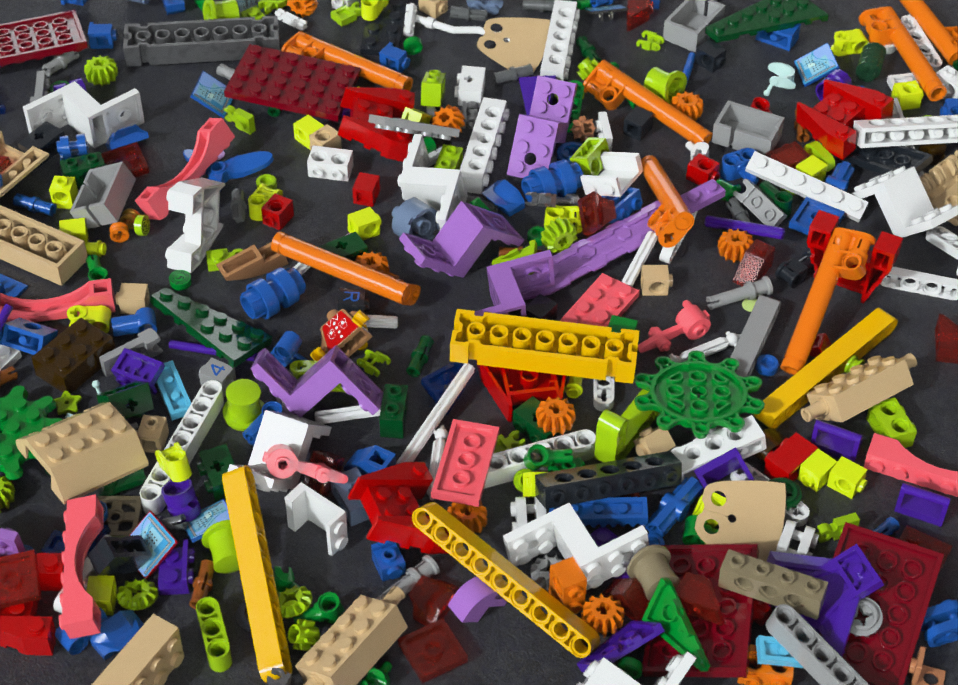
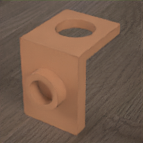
(919, 670)

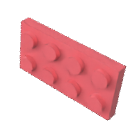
(601, 301)
(465, 462)

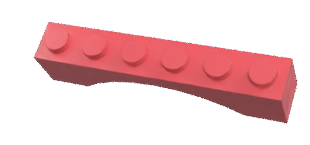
(210, 142)
(90, 294)
(892, 459)
(79, 610)

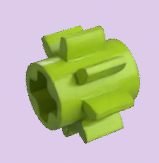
(586, 67)
(303, 634)

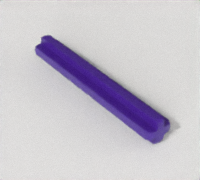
(751, 228)

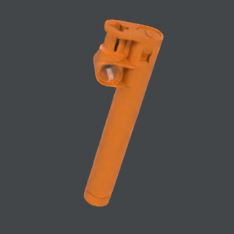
(888, 29)
(942, 37)
(314, 47)
(610, 81)
(673, 215)
(843, 251)
(373, 280)

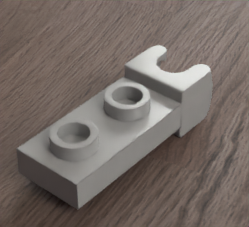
(42, 86)
(760, 204)
(144, 344)

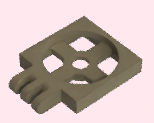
(117, 502)

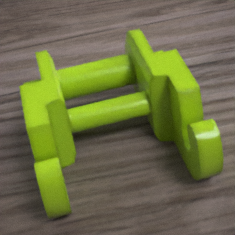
(653, 44)
(375, 357)

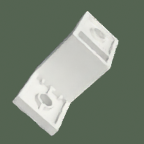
(84, 114)
(434, 186)
(905, 202)
(282, 429)
(567, 532)
(606, 673)

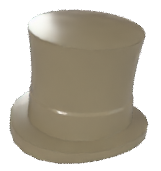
(650, 566)

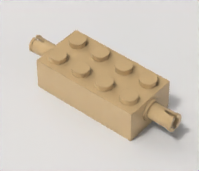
(859, 388)
(354, 641)

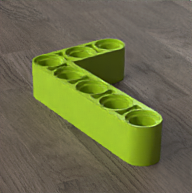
(617, 432)

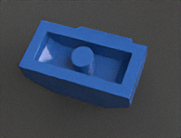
(126, 136)
(505, 196)
(116, 633)

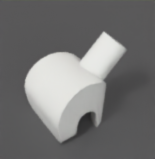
(700, 147)

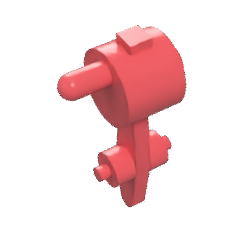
(689, 321)
(283, 463)

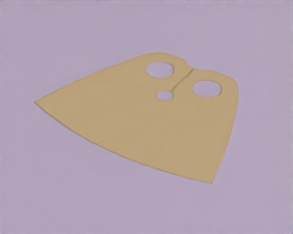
(525, 45)
(757, 509)

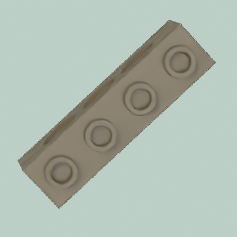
(772, 583)

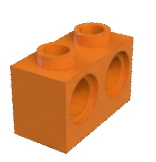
(568, 584)
(765, 673)

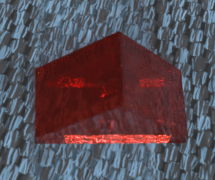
(630, 595)

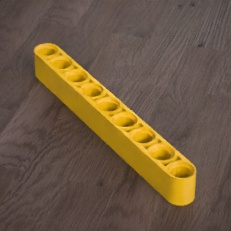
(831, 362)
(256, 572)
(516, 579)

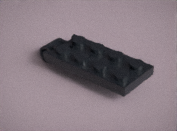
(385, 28)
(889, 158)

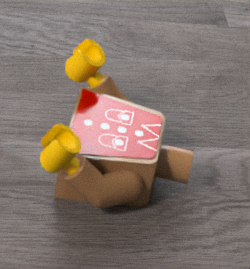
(343, 330)

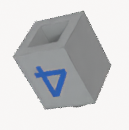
(217, 371)

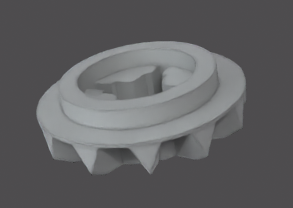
(539, 570)
(872, 623)

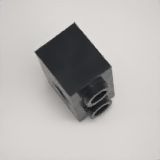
(42, 138)
(119, 555)

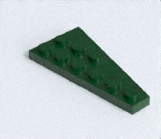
(767, 16)
(212, 328)

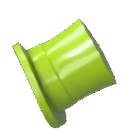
(220, 9)
(665, 83)
(242, 404)
(221, 543)

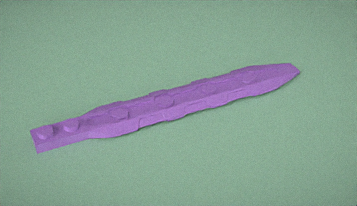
(617, 240)

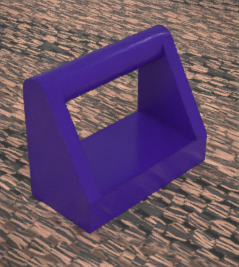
(836, 440)
(722, 467)
(922, 504)

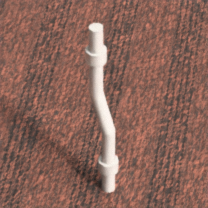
(431, 23)

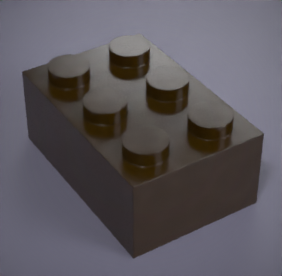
(72, 356)

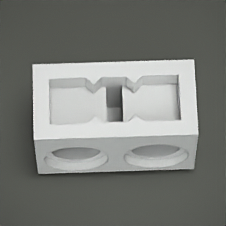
(330, 163)

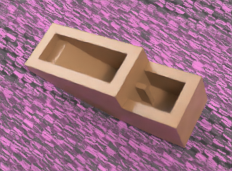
(251, 263)

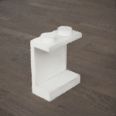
(618, 174)
(306, 504)

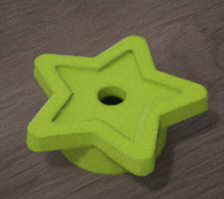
(72, 401)

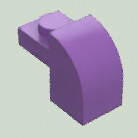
(474, 599)

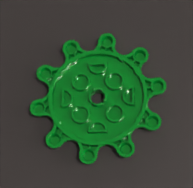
(676, 399)
(18, 420)

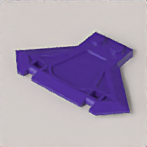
(848, 579)

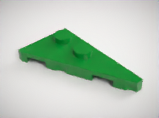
(668, 610)

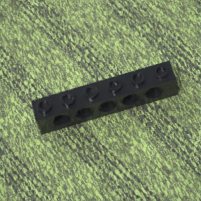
(608, 479)

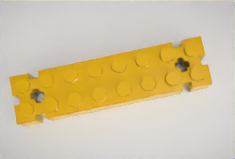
(544, 346)

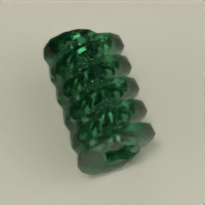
(870, 61)

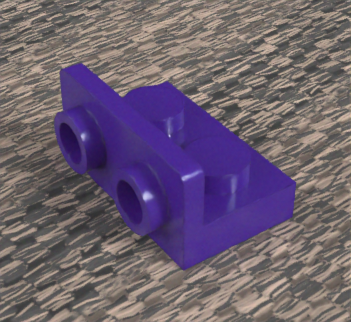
(137, 367)
(175, 571)

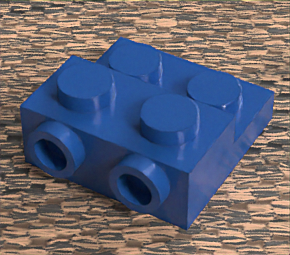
(626, 204)

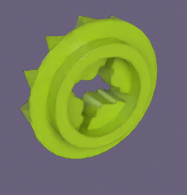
(140, 600)
(293, 608)

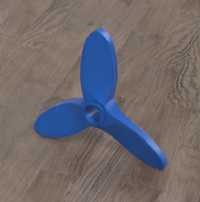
(237, 166)

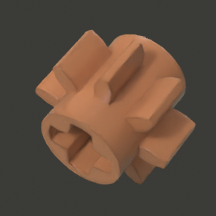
(583, 128)

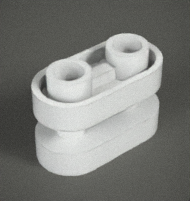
(520, 509)
(807, 539)

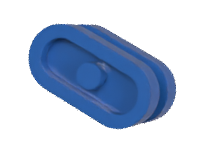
(66, 146)
(941, 623)

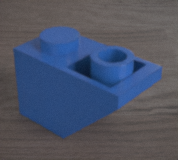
(371, 460)

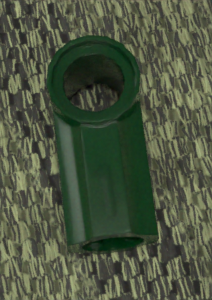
(780, 198)
(125, 483)

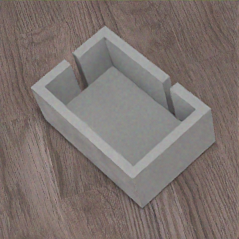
(688, 23)
(747, 128)
(103, 195)

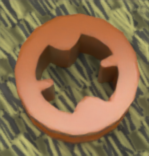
(119, 237)

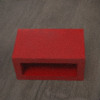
(787, 459)

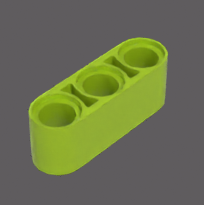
(217, 643)

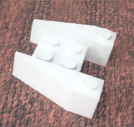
(200, 203)

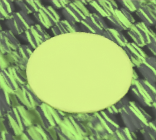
(748, 305)

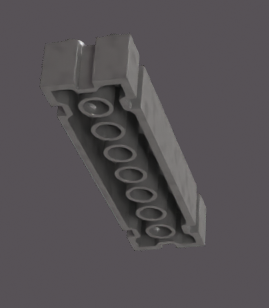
(197, 40)

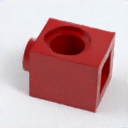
(702, 169)
(366, 189)
(277, 211)

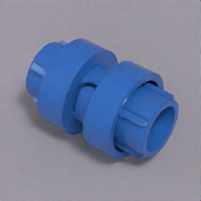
(558, 179)
(264, 297)

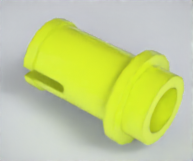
(96, 248)
(574, 387)

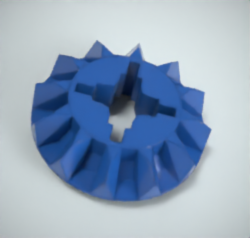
(566, 149)

